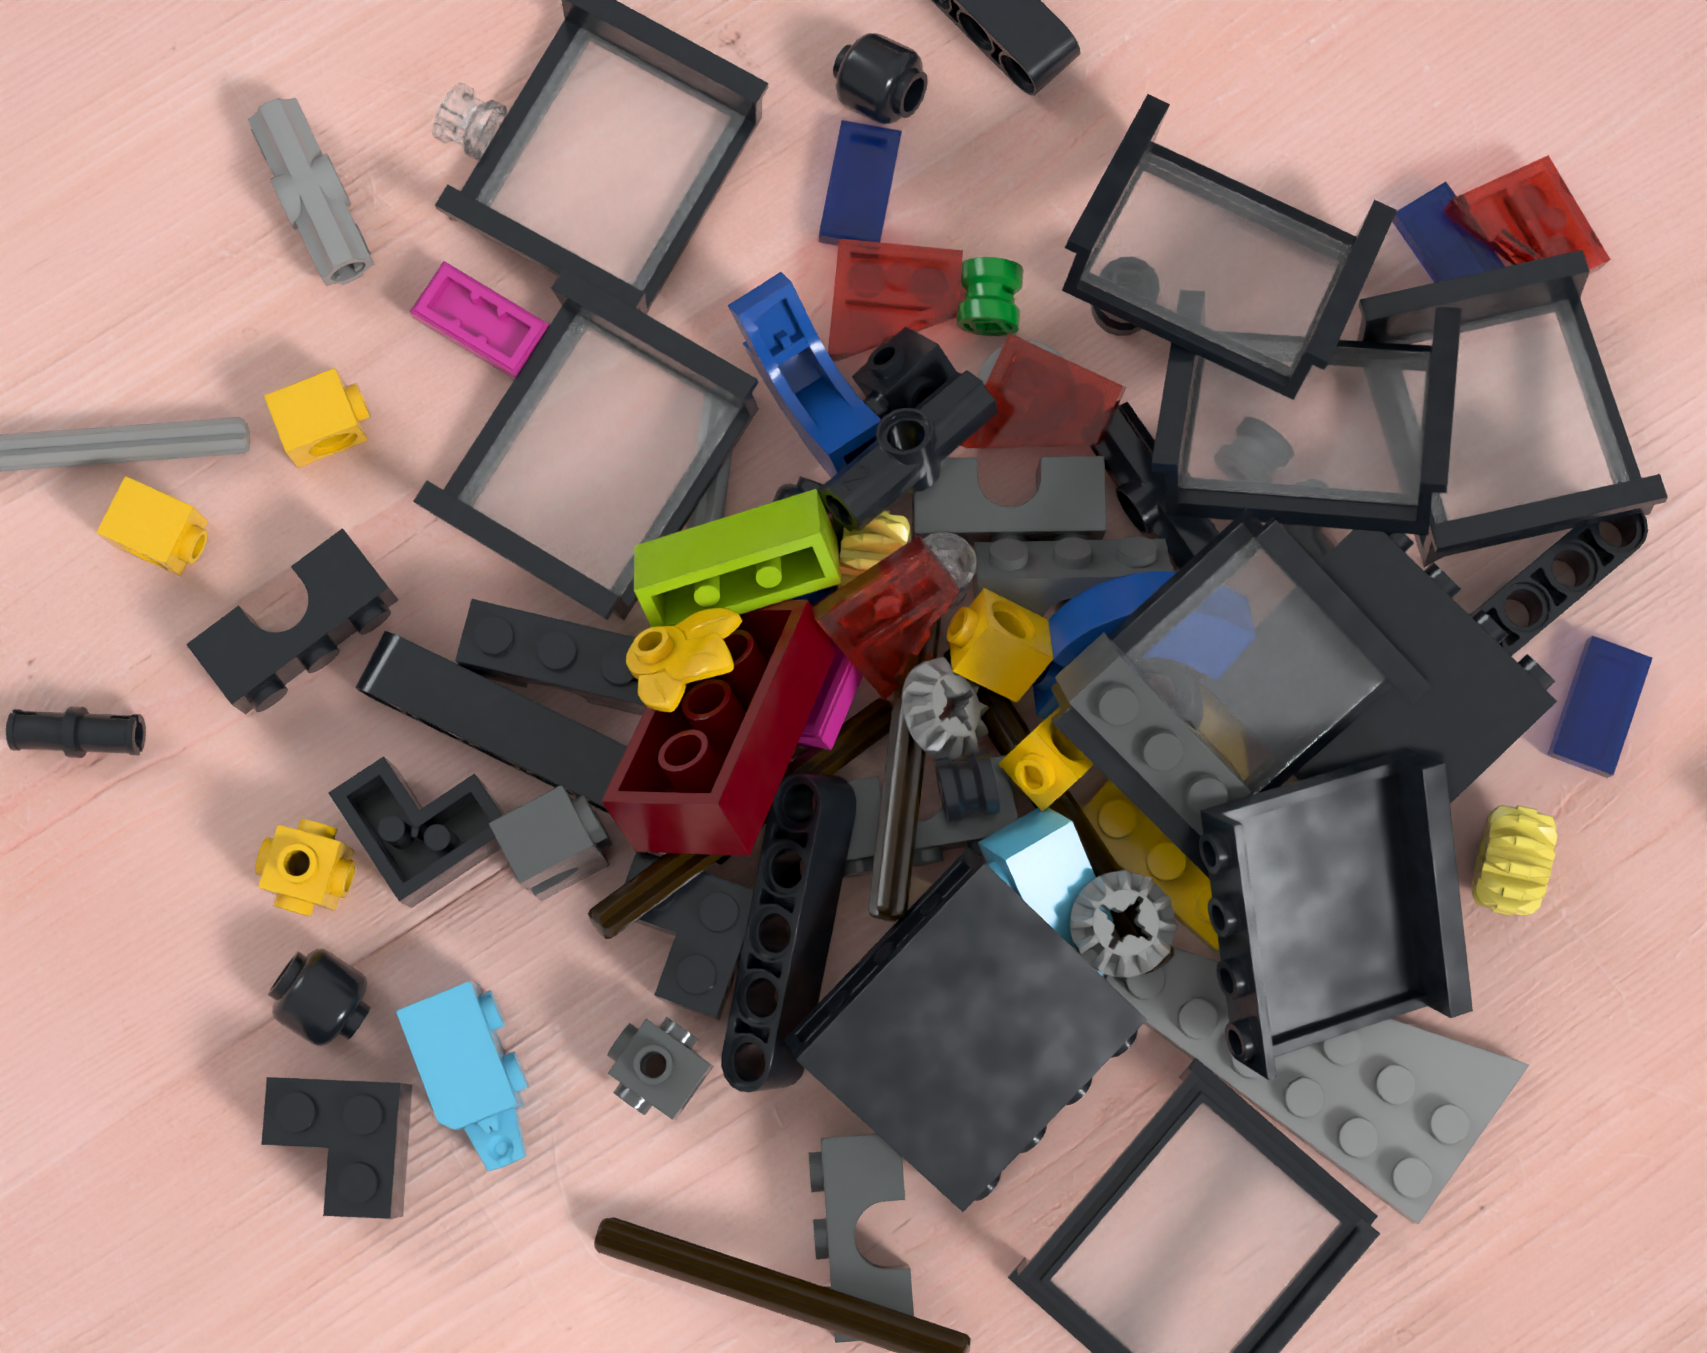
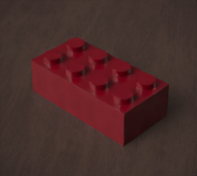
(715, 762)

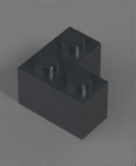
(414, 844)
(709, 934)
(364, 1134)

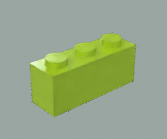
(739, 561)

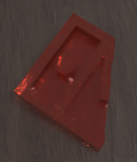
(1528, 216)
(888, 288)
(1045, 401)
(888, 612)

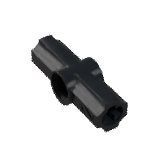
(908, 451)
(1141, 492)

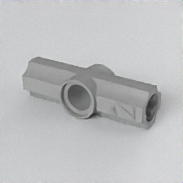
(310, 191)

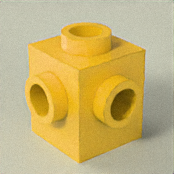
(326, 879)

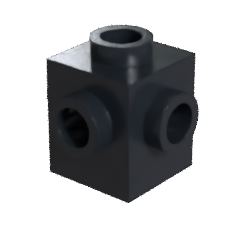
(902, 372)

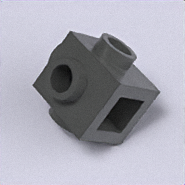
(683, 1070)

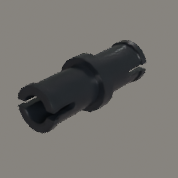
(75, 732)

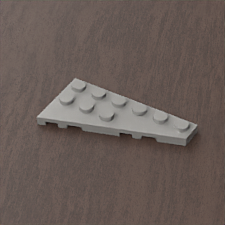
(1375, 1102)

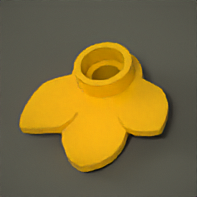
(679, 654)

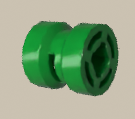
(990, 299)

